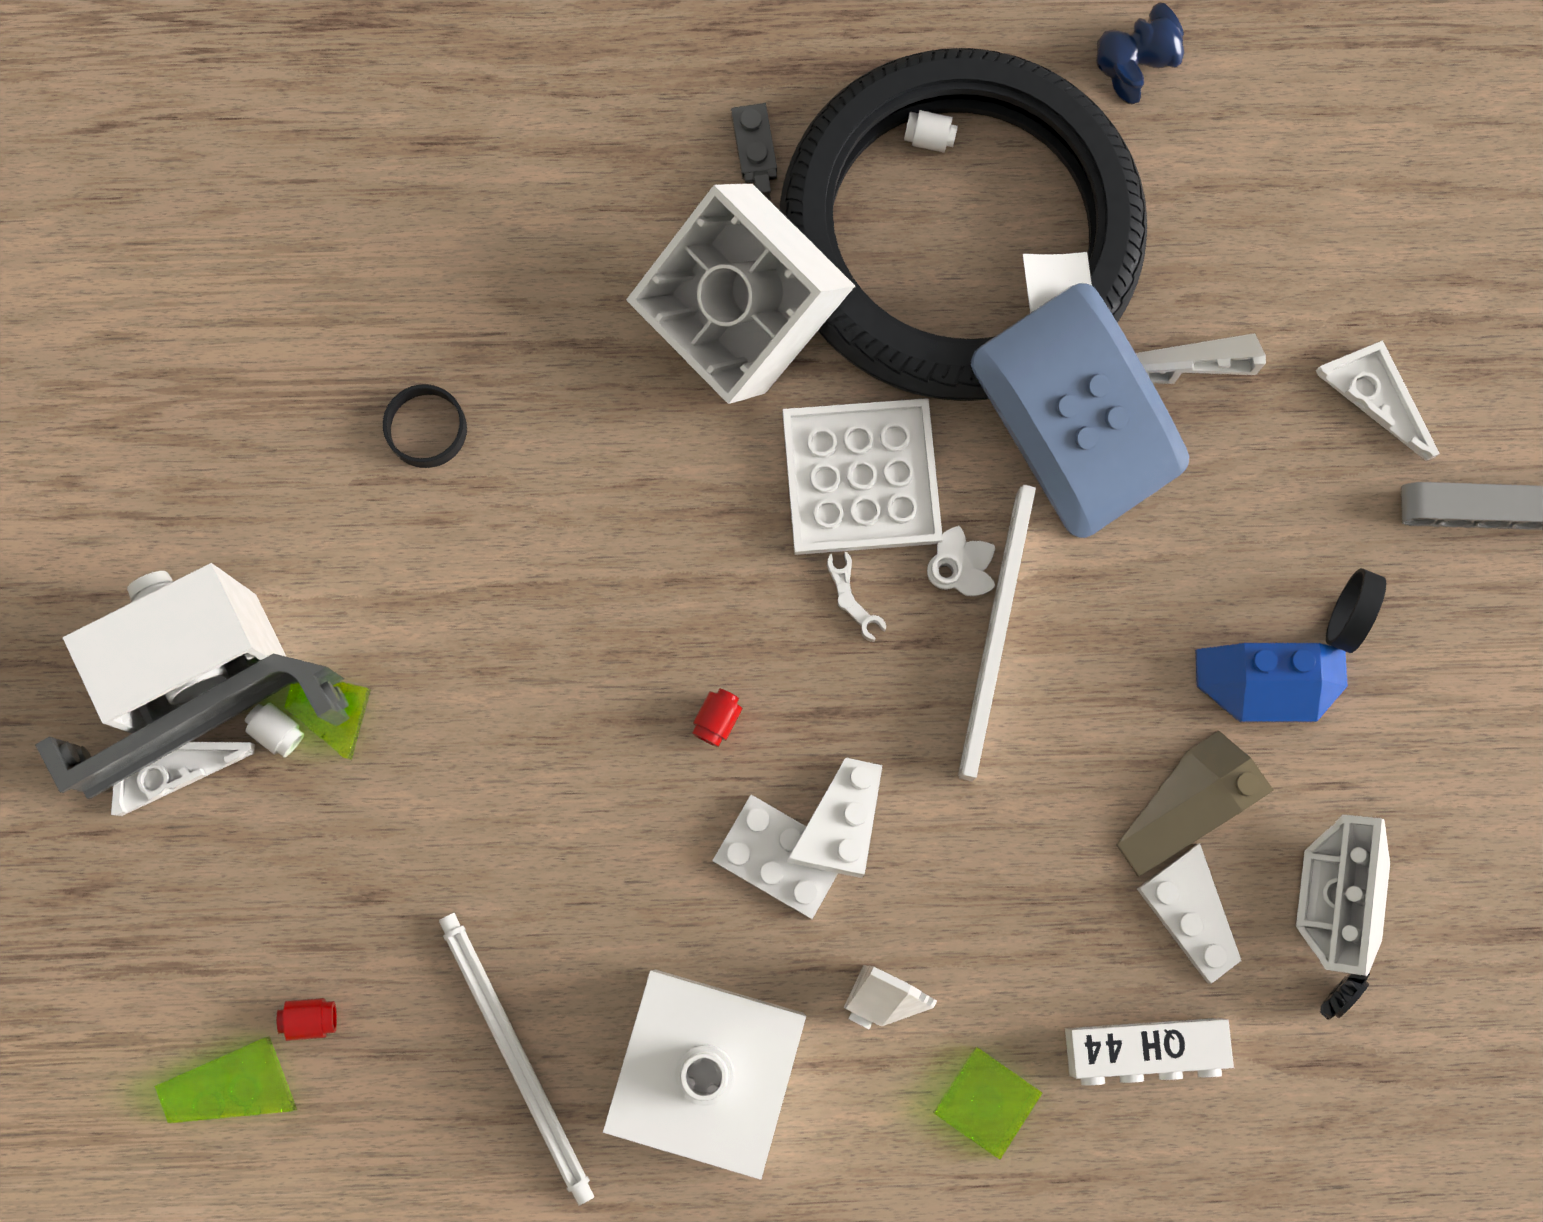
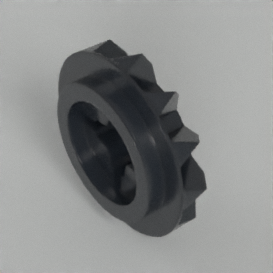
(1344, 996)

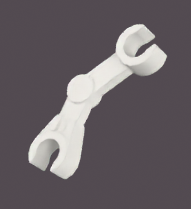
(846, 600)

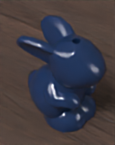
(1151, 44)

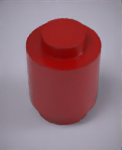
(717, 717)
(307, 1019)

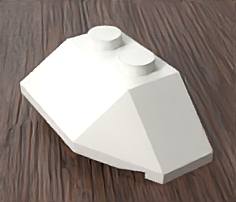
(1345, 894)

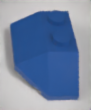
(1272, 679)

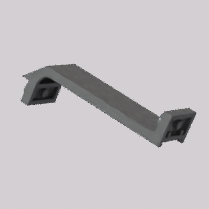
(77, 770)

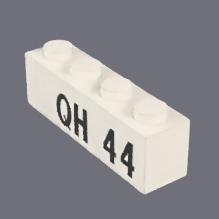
(1149, 1049)

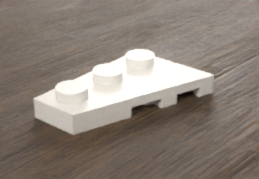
(843, 822)
(1193, 914)

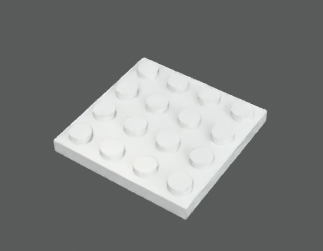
(862, 476)

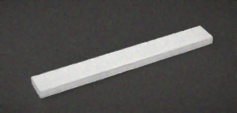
(996, 633)

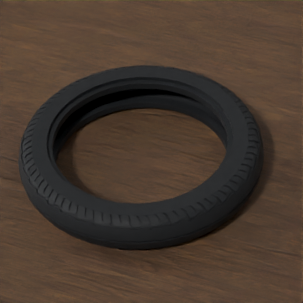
(982, 85)

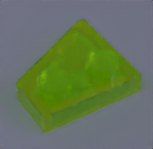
(340, 737)

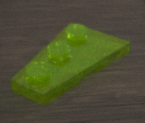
(229, 1086)

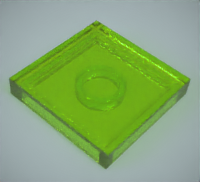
(987, 1102)

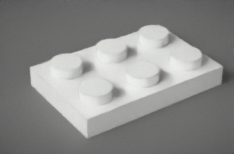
(759, 854)

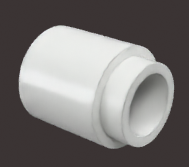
(930, 131)
(273, 729)

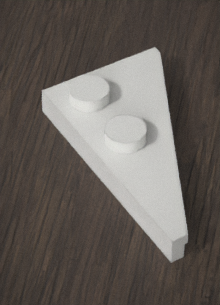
(1377, 388)
(176, 771)

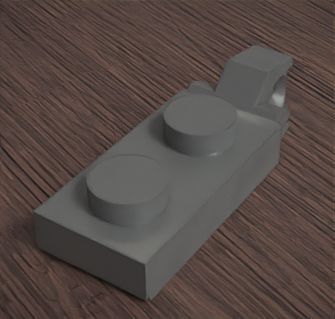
(755, 146)

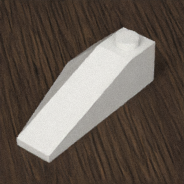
(884, 999)

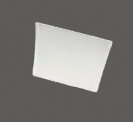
(1052, 274)

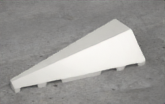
(1223, 356)

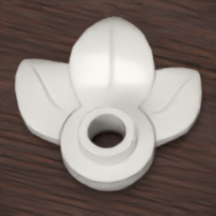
(966, 562)

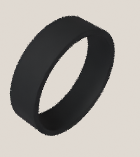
(412, 392)
(1356, 610)

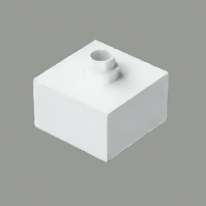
(739, 291)
(169, 645)
(705, 1073)

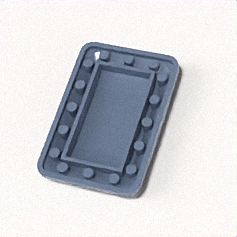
(1081, 409)

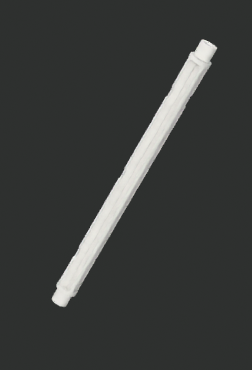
(516, 1059)

